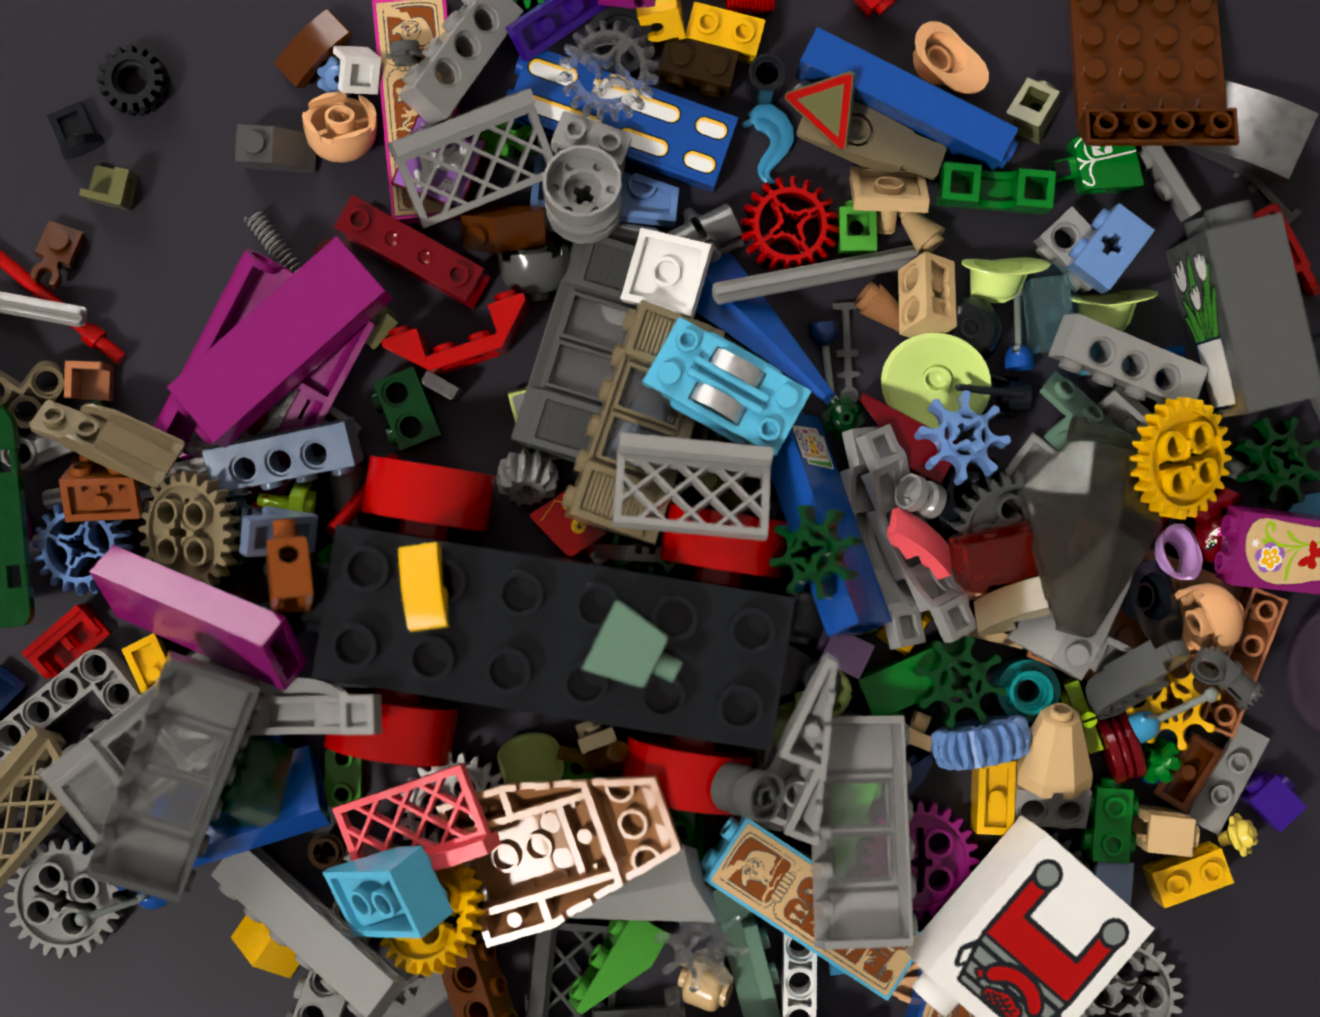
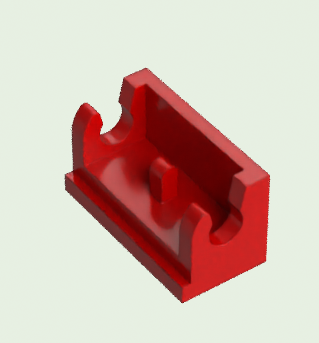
(67, 640)

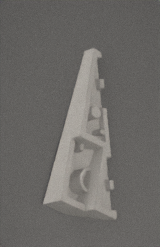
(803, 755)
(663, 893)

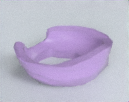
(1187, 548)

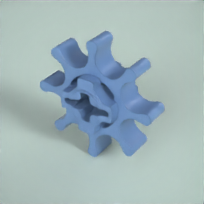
(954, 424)

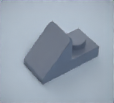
(258, 529)

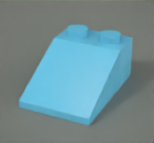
(390, 894)

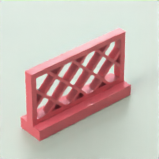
(442, 854)

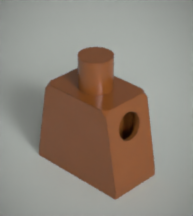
(288, 582)

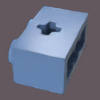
(1127, 236)

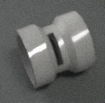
(920, 496)

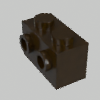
(698, 66)

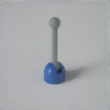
(1019, 356)
(146, 901)

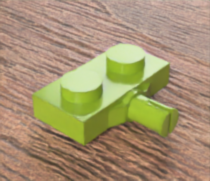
(1074, 697)

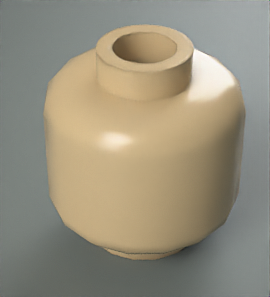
(712, 993)

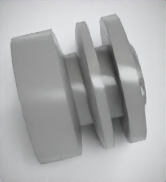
(586, 178)

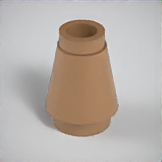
(878, 305)

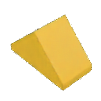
(262, 950)

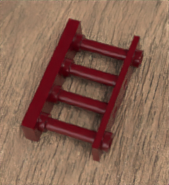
(413, 252)

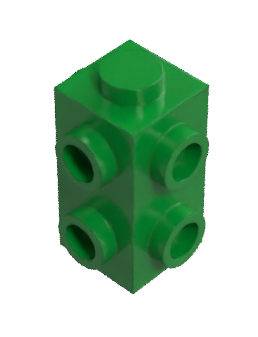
(1110, 823)

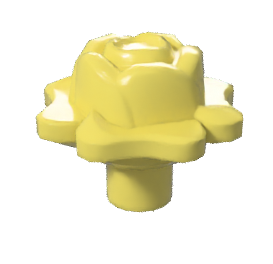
(1240, 835)

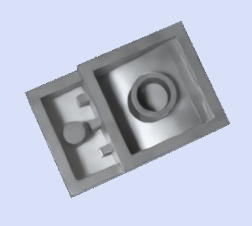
(1269, 134)

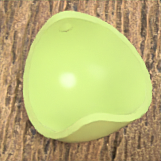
(530, 759)

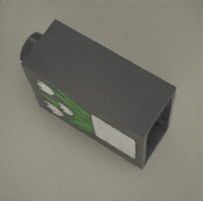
(1243, 311)

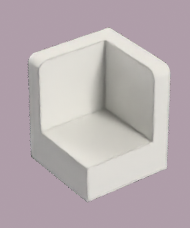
(358, 69)

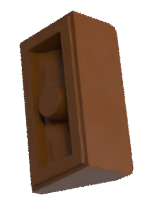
(1196, 769)

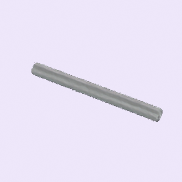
(812, 275)

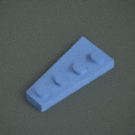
(642, 197)

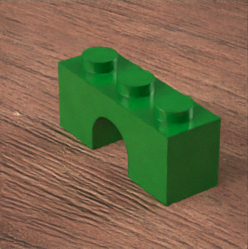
(1014, 191)

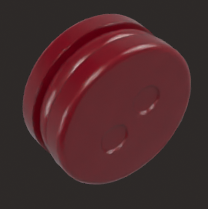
(1121, 748)

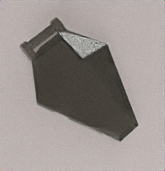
(1088, 525)

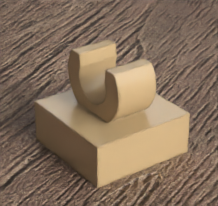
(917, 726)

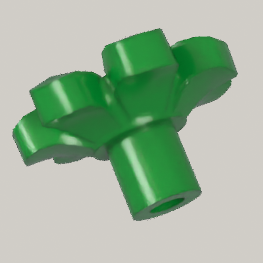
(1161, 760)

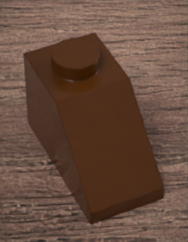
(504, 227)

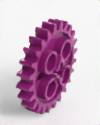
(951, 858)

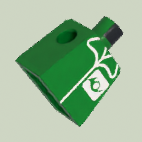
(1099, 168)

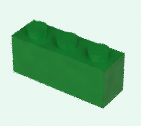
(894, 685)

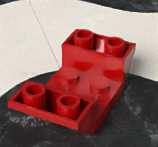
(507, 315)

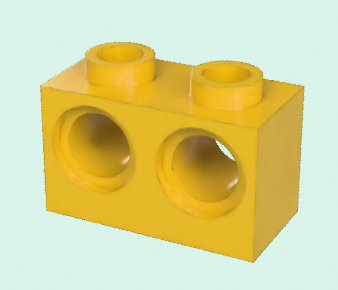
(726, 30)
(1184, 878)

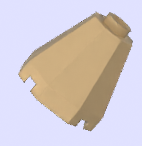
(1056, 756)

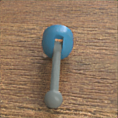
(1147, 724)

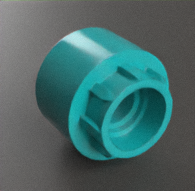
(1019, 669)

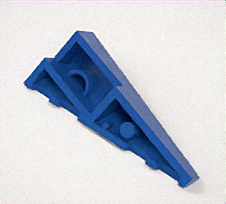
(758, 329)

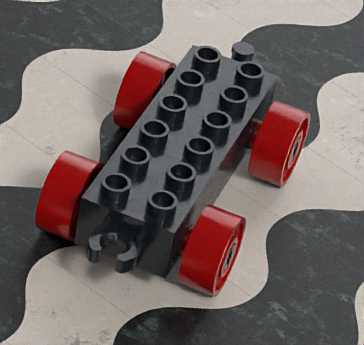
(529, 624)

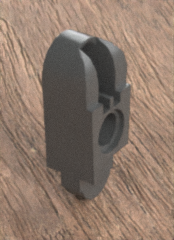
(1134, 677)

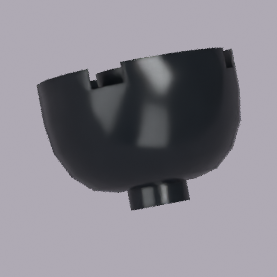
(977, 324)

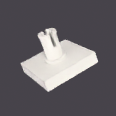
(667, 272)

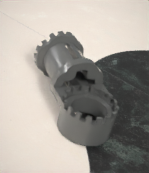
(1229, 676)

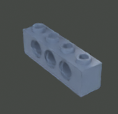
(336, 436)

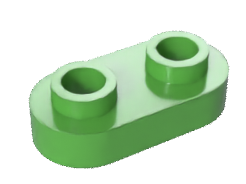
(342, 776)

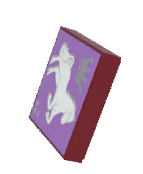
(443, 178)

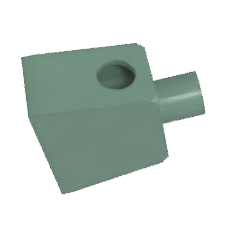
(630, 649)

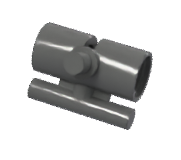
(714, 227)

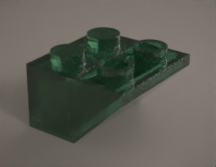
(257, 786)

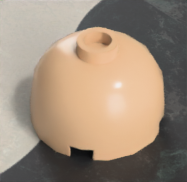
(340, 126)
(1210, 617)

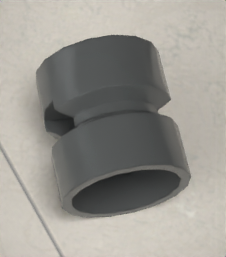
(747, 791)

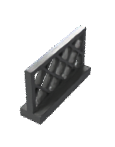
(542, 967)

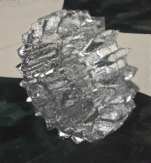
(593, 61)

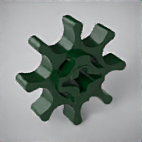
(1278, 461)
(823, 563)
(975, 673)

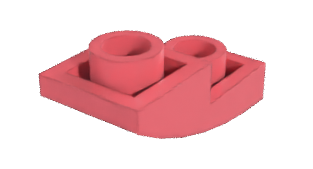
(918, 538)

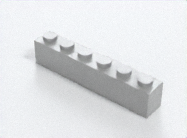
(310, 931)

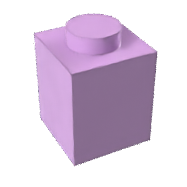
(849, 650)

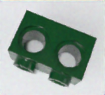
(416, 405)

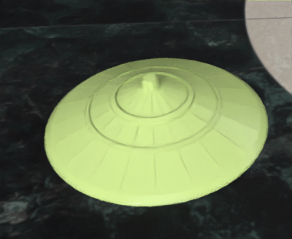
(929, 369)

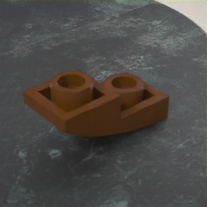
(311, 47)

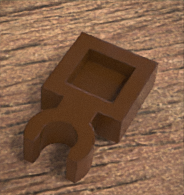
(57, 248)

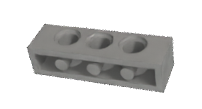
(424, 90)
(1080, 332)

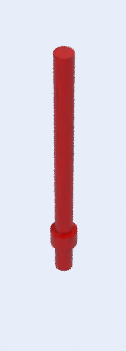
(91, 334)

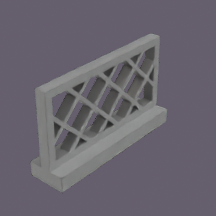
(461, 127)
(690, 457)

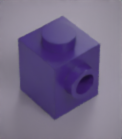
(1273, 799)

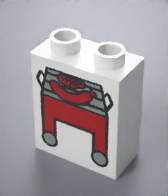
(1026, 934)

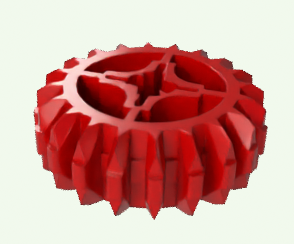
(781, 211)

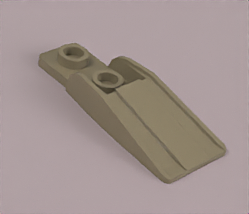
(881, 144)
(111, 440)

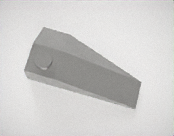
(1063, 650)

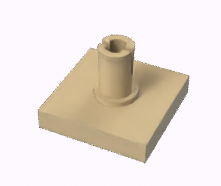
(888, 194)

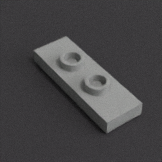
(1168, 181)
(1228, 779)

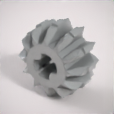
(527, 478)

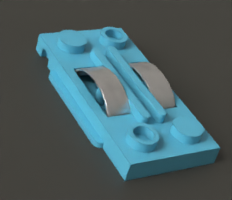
(725, 387)

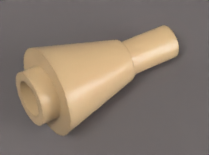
(922, 231)

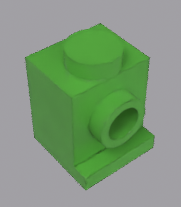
(856, 244)

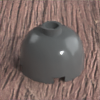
(534, 269)

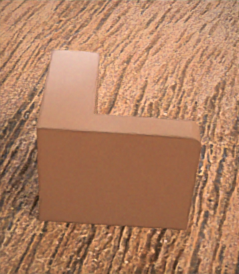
(88, 381)

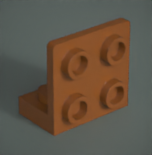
(98, 493)

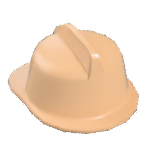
(947, 60)

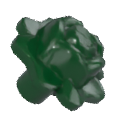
(842, 416)

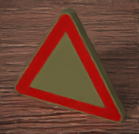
(827, 106)

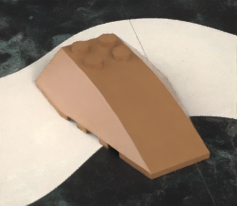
(564, 847)

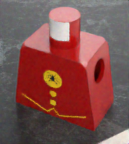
(567, 533)

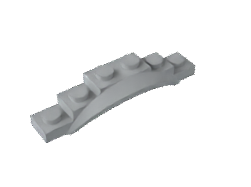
(943, 597)
(906, 617)
(315, 708)

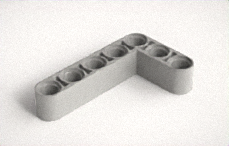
(62, 704)

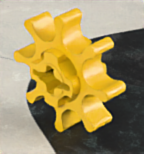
(1178, 727)

